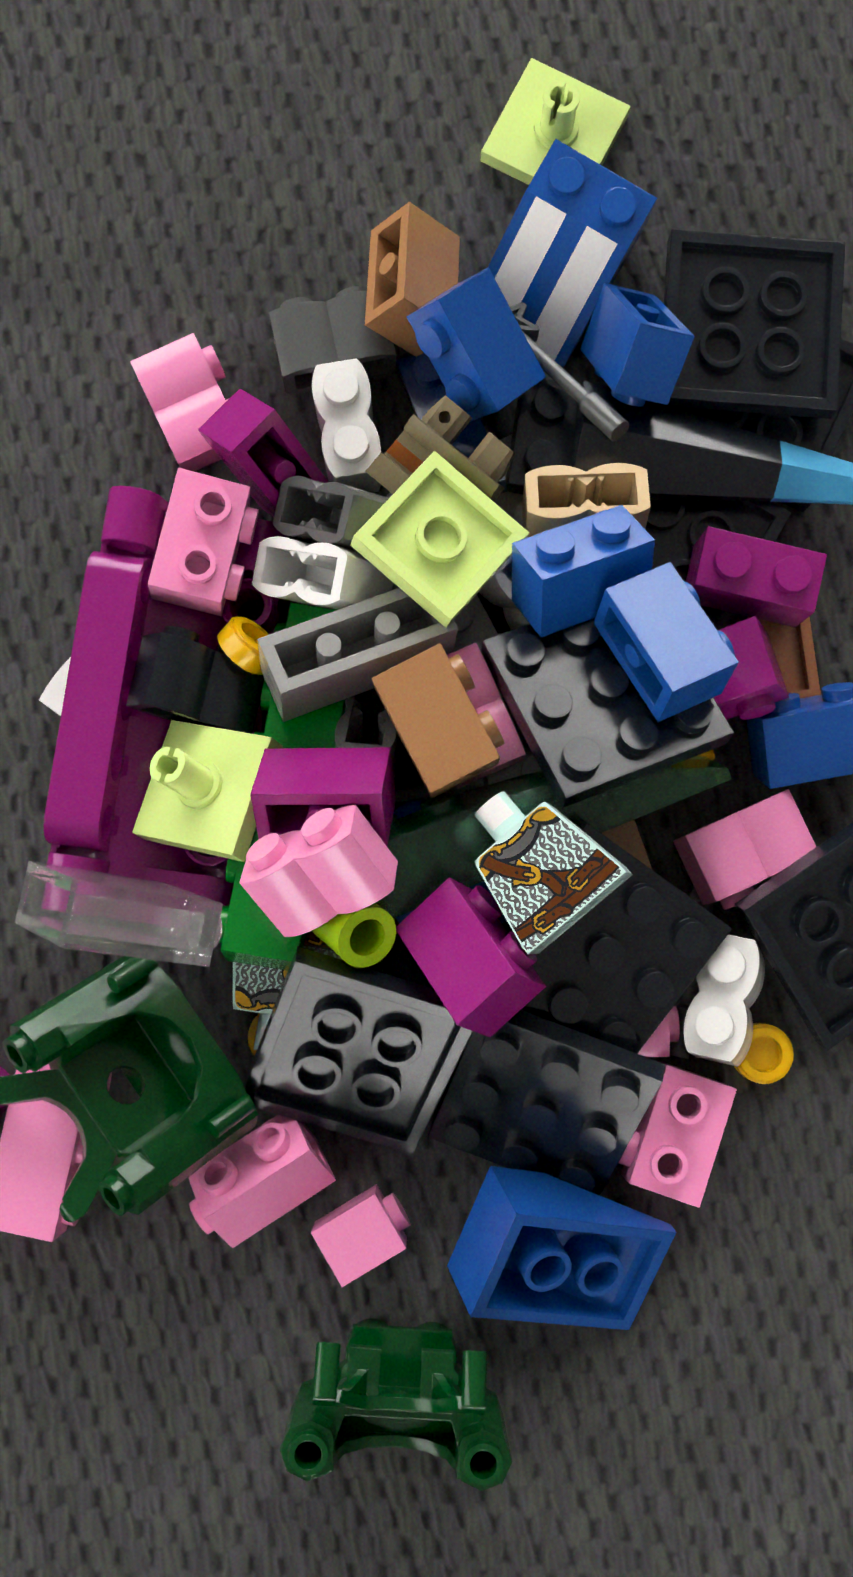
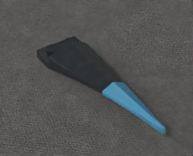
(681, 451)

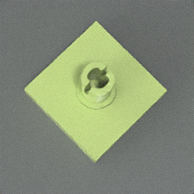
(549, 108)
(439, 538)
(203, 790)

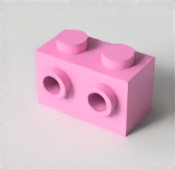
(201, 543)
(679, 1136)

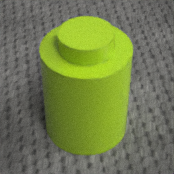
(360, 936)

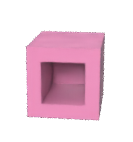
(361, 1234)

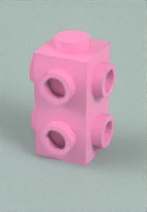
(258, 1179)

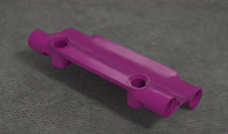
(104, 744)

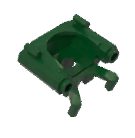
(186, 1086)
(400, 1393)

